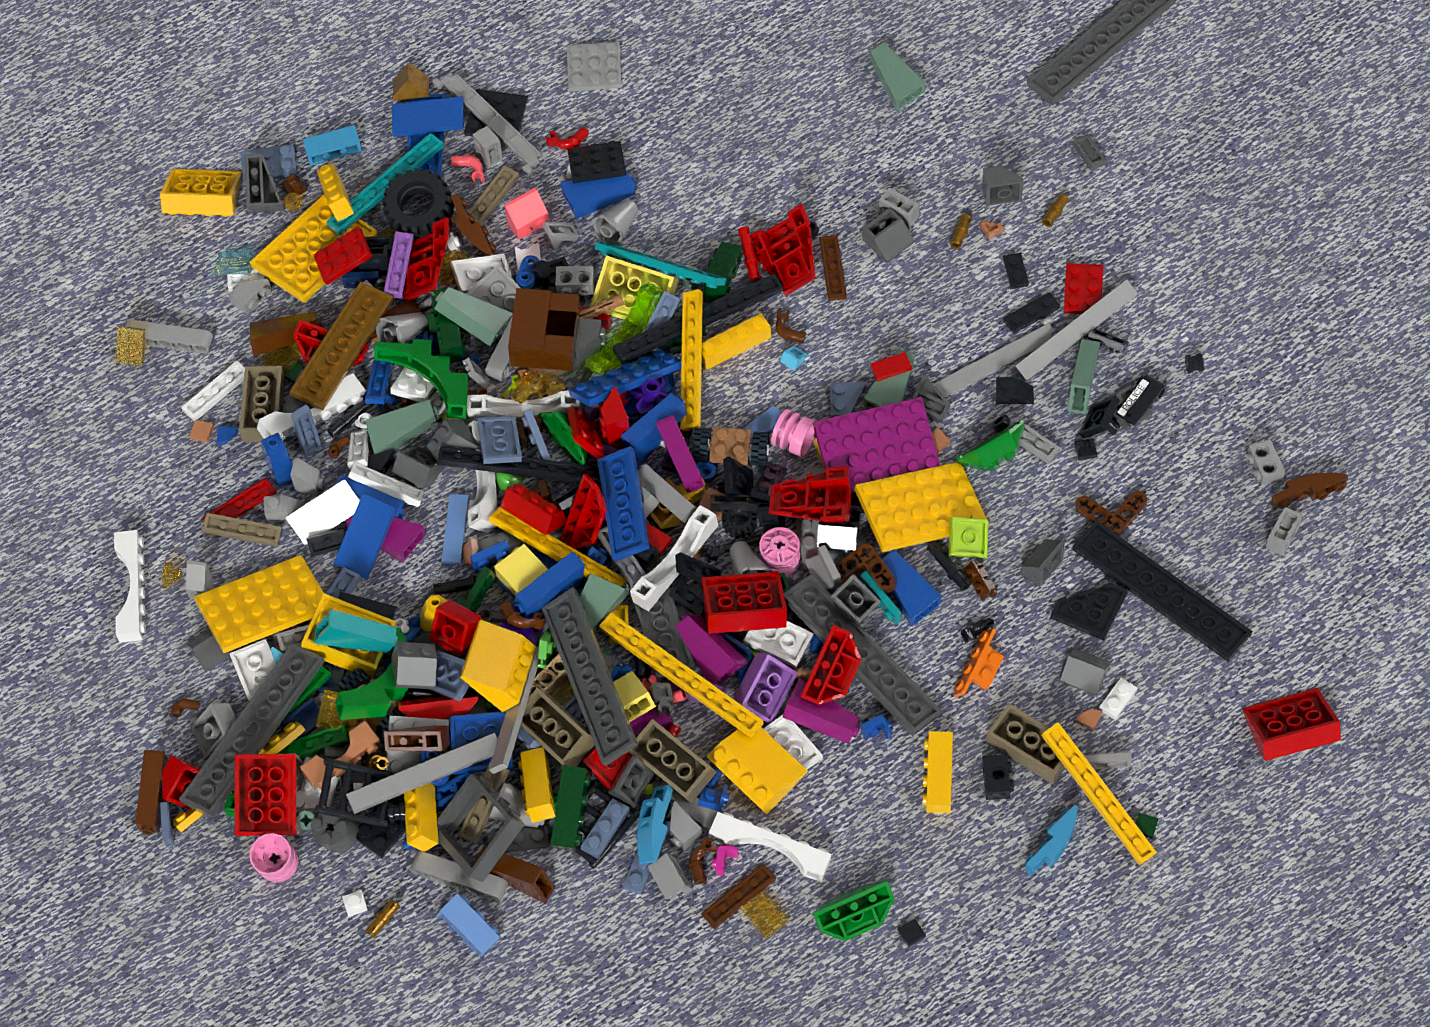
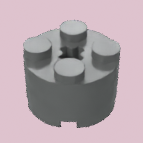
(334, 832)

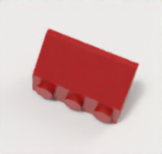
(613, 420)
(533, 509)

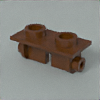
(976, 574)

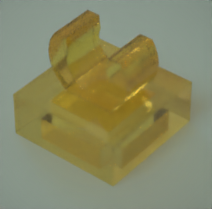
(170, 575)

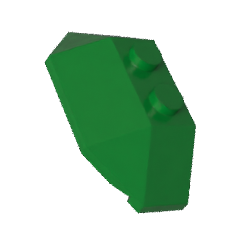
(559, 429)
(995, 449)
(855, 911)

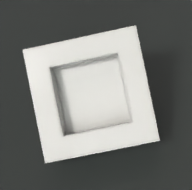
(354, 903)

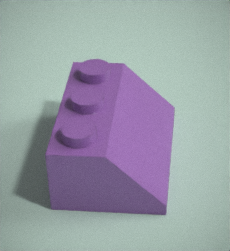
(765, 686)

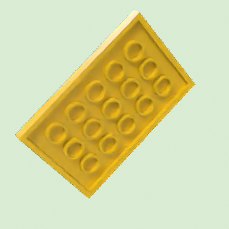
(290, 256)
(917, 505)
(260, 603)

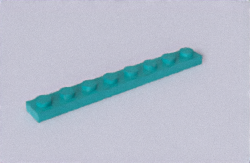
(375, 191)
(666, 266)

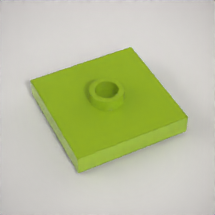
(968, 537)

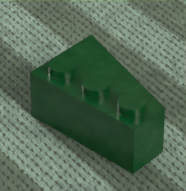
(724, 264)

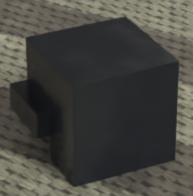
(381, 252)

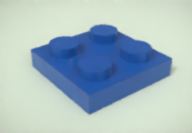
(489, 556)

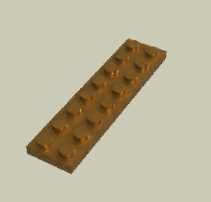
(341, 346)

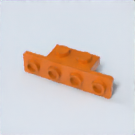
(982, 665)

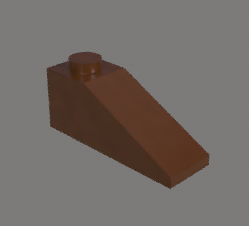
(417, 739)

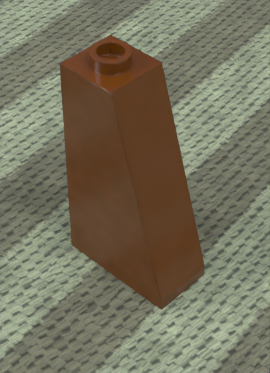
(277, 332)
(150, 792)
(522, 876)

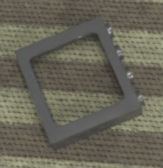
(458, 810)

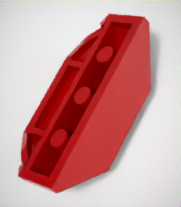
(310, 336)
(585, 515)
(833, 668)
(438, 707)

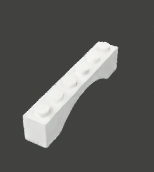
(348, 393)
(489, 406)
(486, 497)
(654, 584)
(129, 620)
(809, 860)

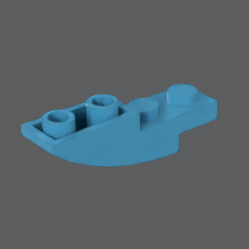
(650, 826)
(1059, 836)

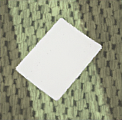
(521, 254)

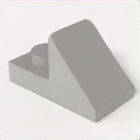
(560, 231)

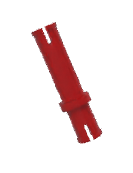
(751, 261)

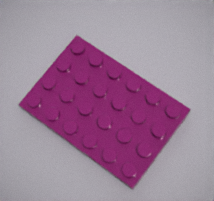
(878, 441)

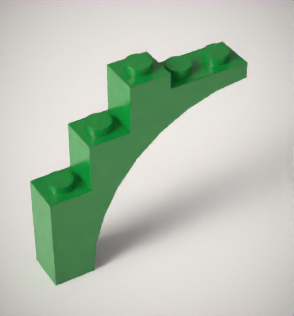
(417, 357)
(372, 698)

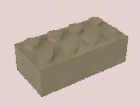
(261, 396)
(556, 729)
(1021, 740)
(672, 761)

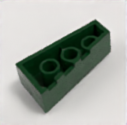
(448, 333)
(570, 808)

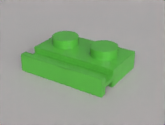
(545, 649)

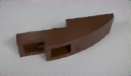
(474, 232)
(1315, 485)

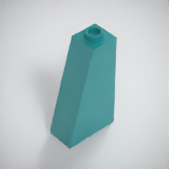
(354, 632)

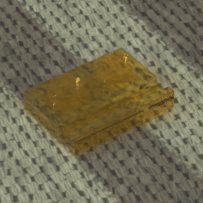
(447, 275)
(130, 345)
(551, 385)
(764, 914)

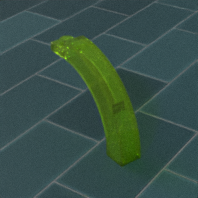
(634, 324)

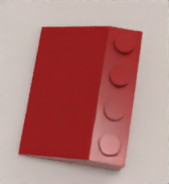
(744, 602)
(1292, 724)
(264, 794)

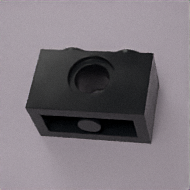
(995, 788)

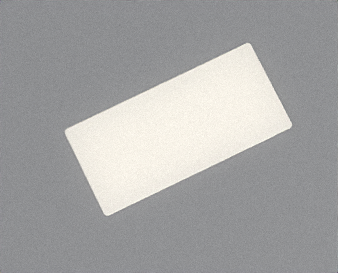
(324, 511)

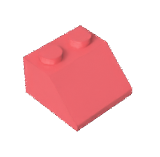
(526, 213)

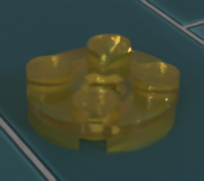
(526, 385)

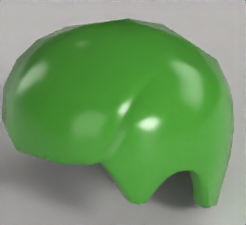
(504, 481)

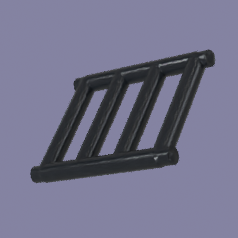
(594, 789)
(341, 811)

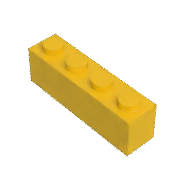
(335, 191)
(735, 341)
(939, 772)
(537, 785)
(421, 817)

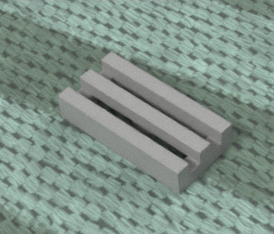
(476, 373)

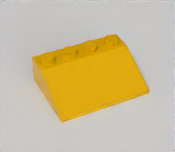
(201, 192)
(339, 656)
(498, 664)
(757, 767)

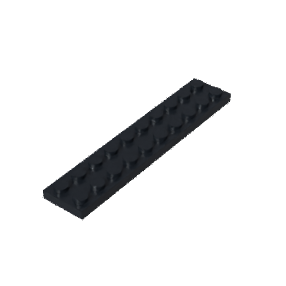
(1162, 591)

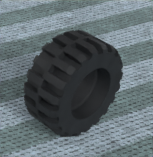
(412, 184)

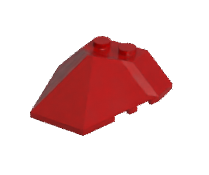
(787, 250)
(426, 261)
(817, 497)

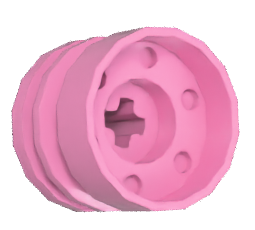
(793, 433)
(784, 559)
(263, 856)

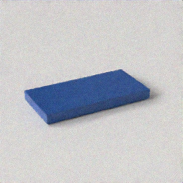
(428, 116)
(365, 535)

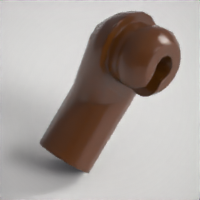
(337, 446)
(183, 704)

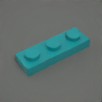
(890, 611)

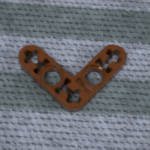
(1115, 518)
(869, 563)

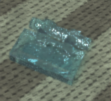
(234, 262)

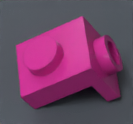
(719, 862)

